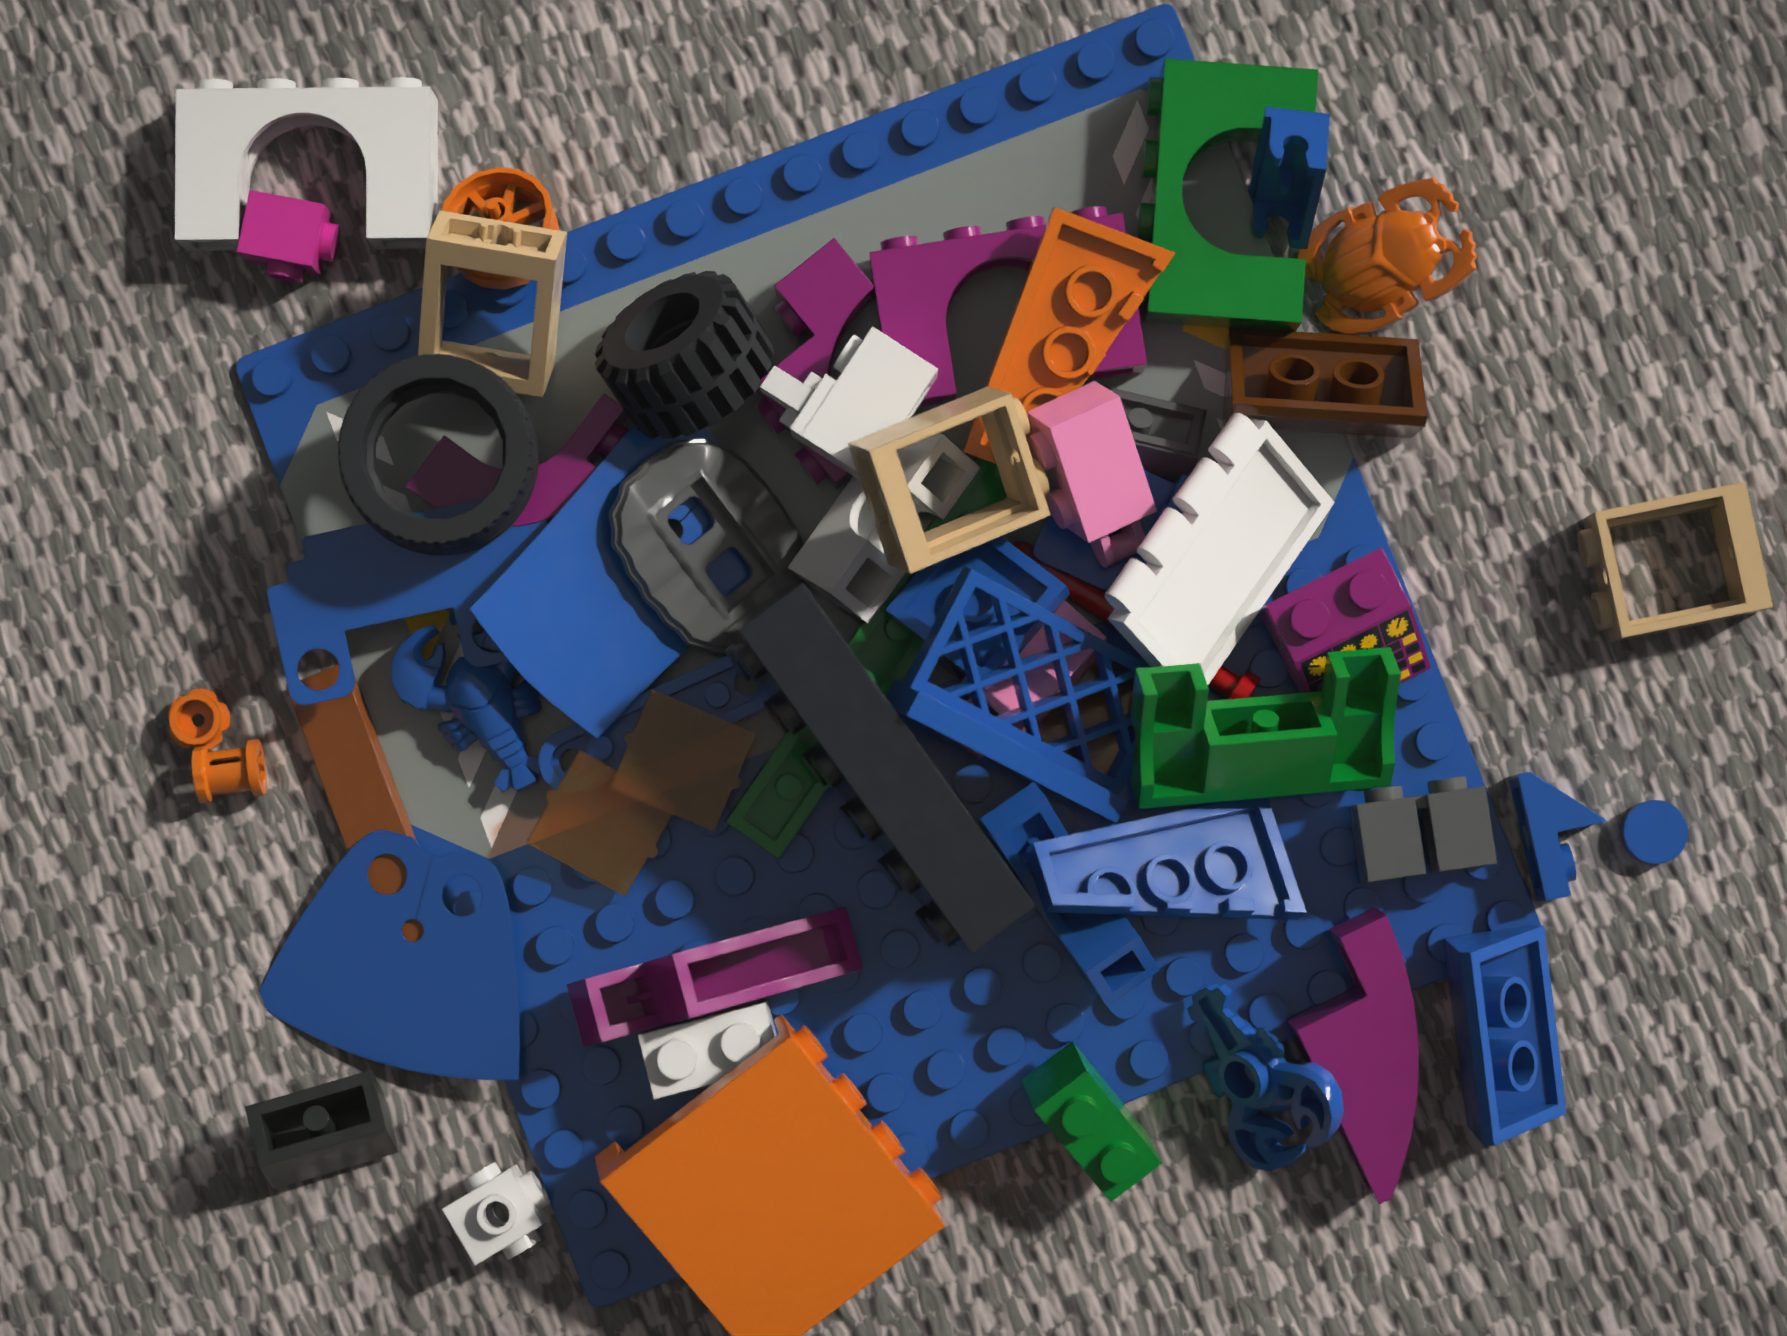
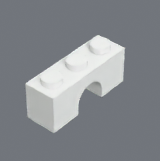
(845, 552)

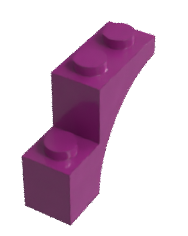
(822, 301)

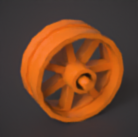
(484, 193)

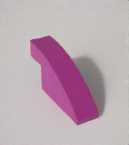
(714, 976)
(1370, 1049)

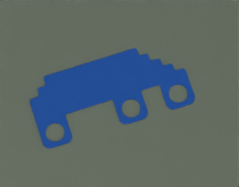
(363, 580)

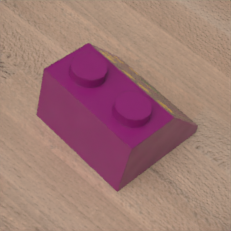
(1344, 612)

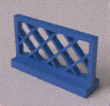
(994, 734)

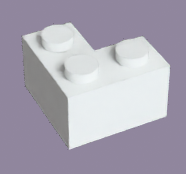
(704, 1048)

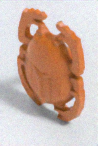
(1385, 258)

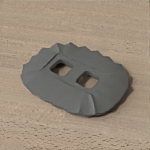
(674, 574)

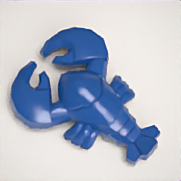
(477, 696)
(1261, 1079)

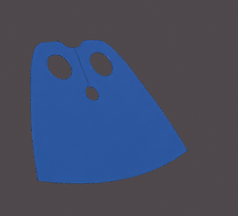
(412, 1005)

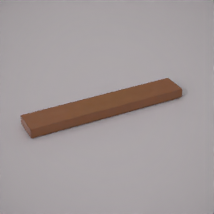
(356, 779)

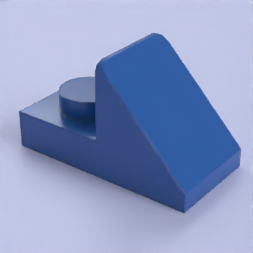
(1540, 815)

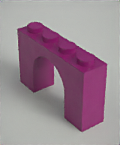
(920, 281)

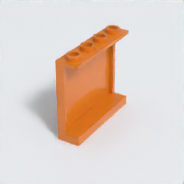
(775, 1191)

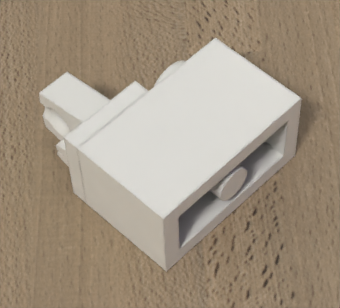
(875, 390)

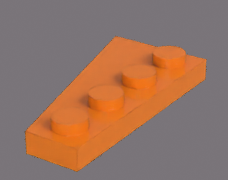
(1068, 312)

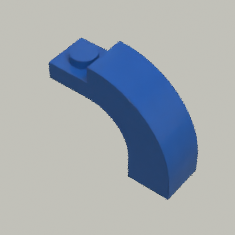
(1099, 944)

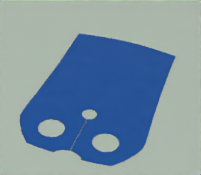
(573, 613)

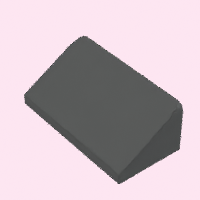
(1164, 433)

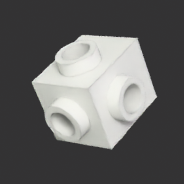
(478, 1225)

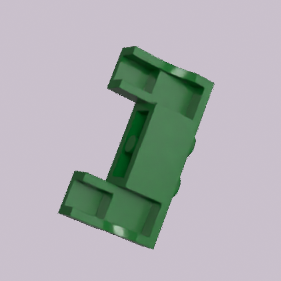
(1264, 744)

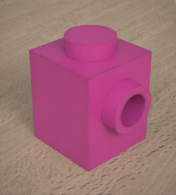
(287, 236)

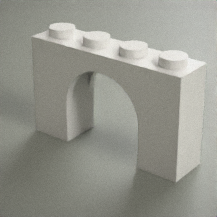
(227, 128)

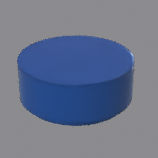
(1653, 832)

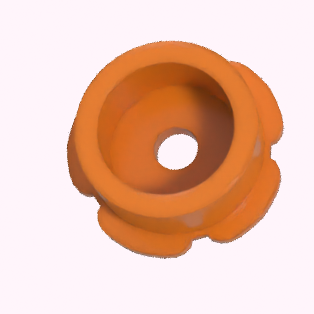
(184, 710)

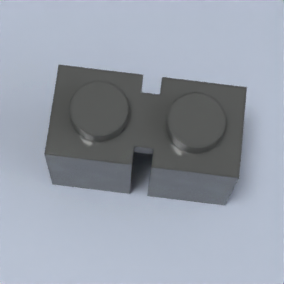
(1453, 823)

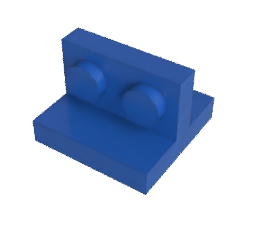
(998, 560)

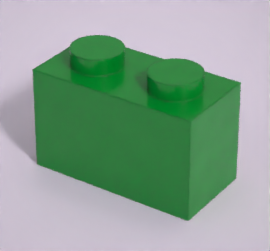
(1091, 1121)

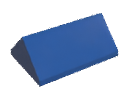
(1505, 1031)

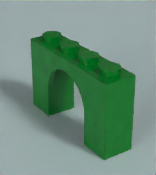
(1195, 110)

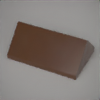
(1325, 382)

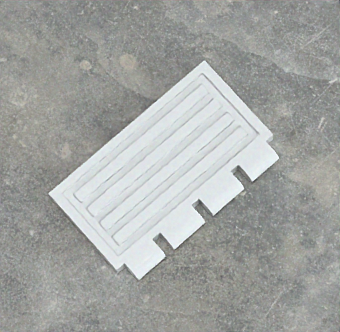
(1222, 554)

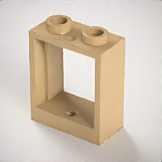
(500, 250)
(891, 499)
(1737, 549)

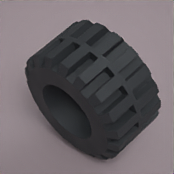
(684, 355)

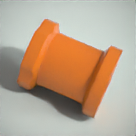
(229, 771)

